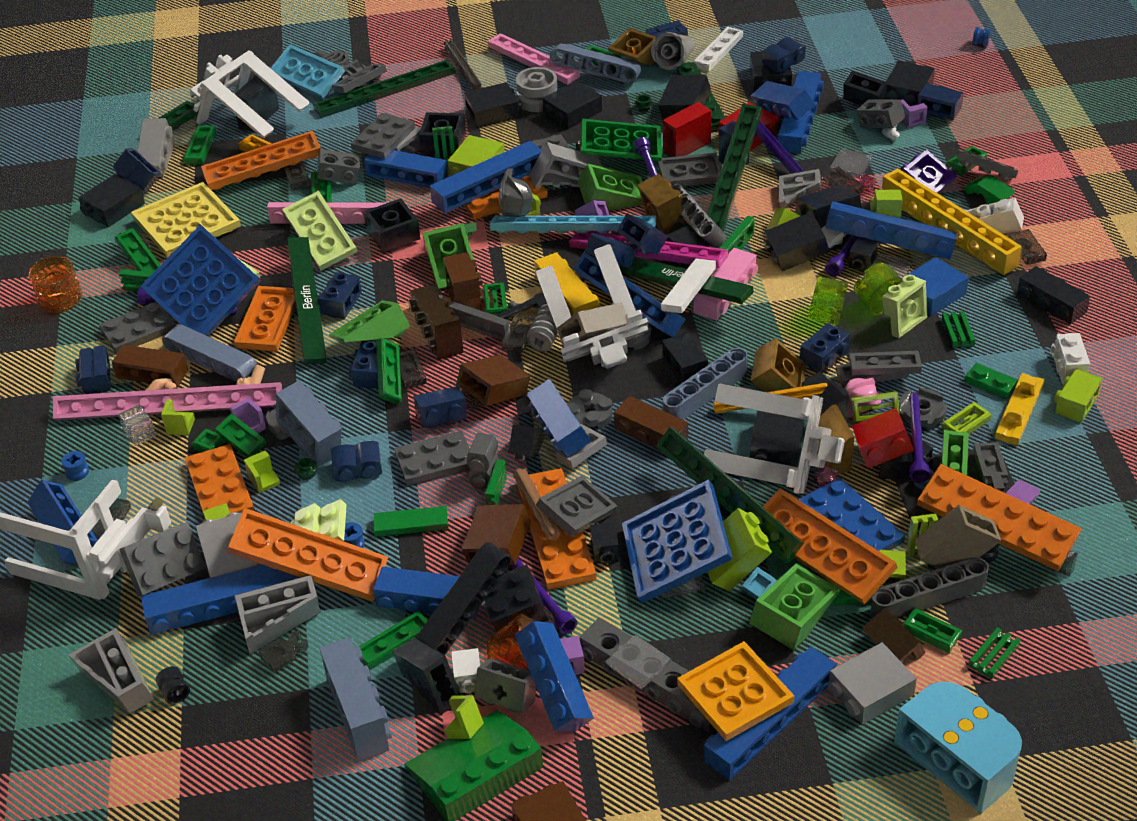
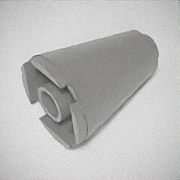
(671, 49)

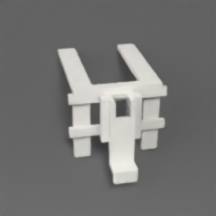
(217, 85)
(608, 347)
(807, 409)
(105, 551)

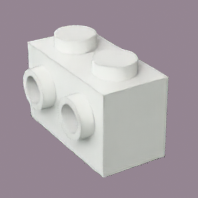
(1069, 354)

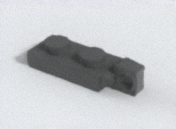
(991, 465)

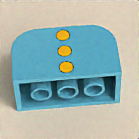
(960, 742)

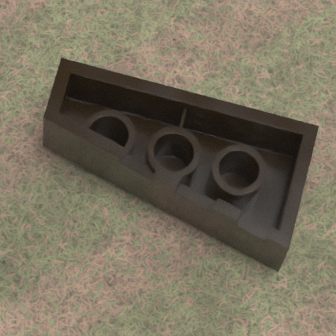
(436, 321)

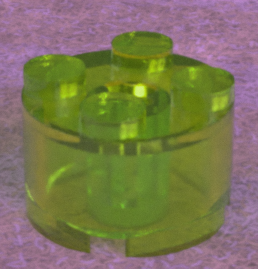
(875, 285)
(827, 300)

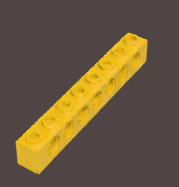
(972, 234)

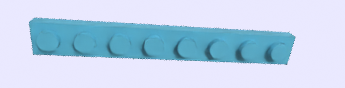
(561, 224)

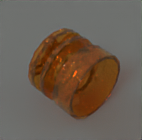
(55, 283)

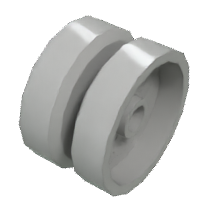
(533, 85)

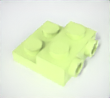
(906, 304)
(325, 520)

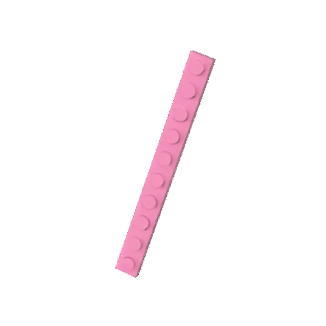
(153, 401)

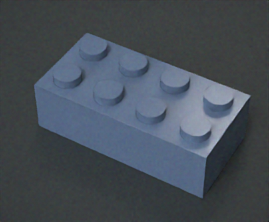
(356, 698)

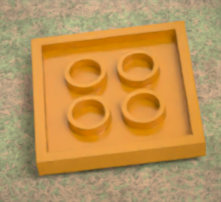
(735, 690)

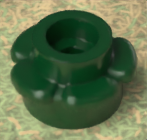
(643, 102)
(305, 468)

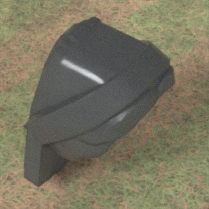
(514, 196)

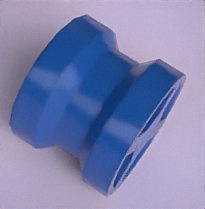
(981, 36)
(75, 465)
(354, 534)

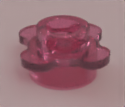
(866, 181)
(825, 476)

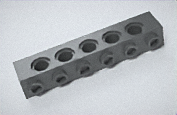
(602, 641)

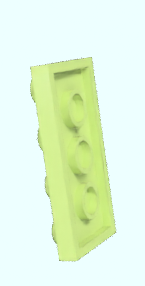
(327, 238)

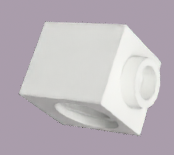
(465, 669)

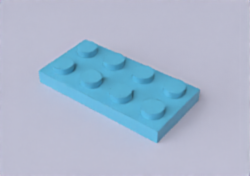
(307, 71)

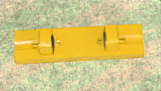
(1019, 409)

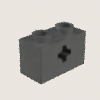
(505, 685)

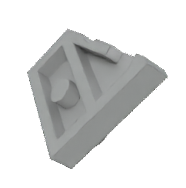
(798, 185)
(597, 443)

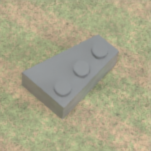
(156, 143)
(560, 166)
(276, 610)
(113, 670)

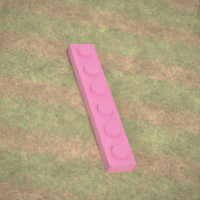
(531, 57)
(345, 212)

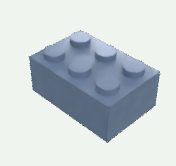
(308, 422)

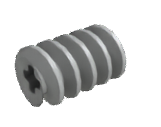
(542, 331)

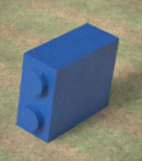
(943, 284)

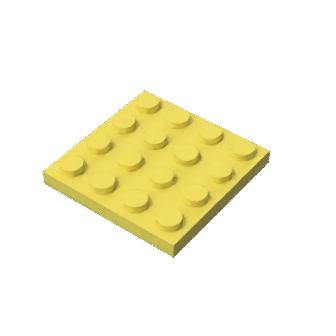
(178, 215)

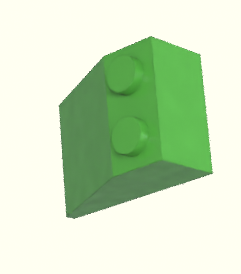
(609, 185)
(444, 243)
(379, 321)
(793, 606)

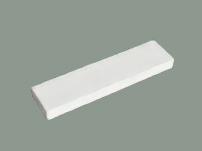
(718, 48)
(688, 285)

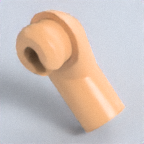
(255, 378)
(161, 384)

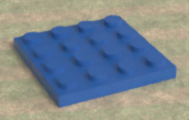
(201, 282)
(853, 513)
(676, 541)

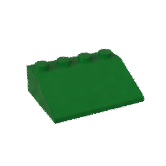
(617, 139)
(470, 772)

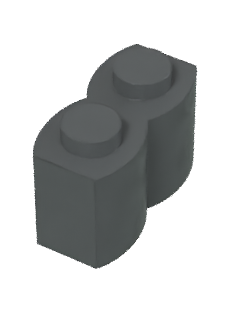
(482, 459)

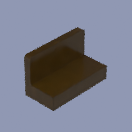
(894, 635)

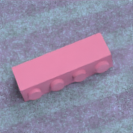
(737, 267)

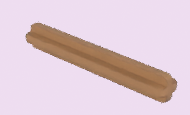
(532, 496)

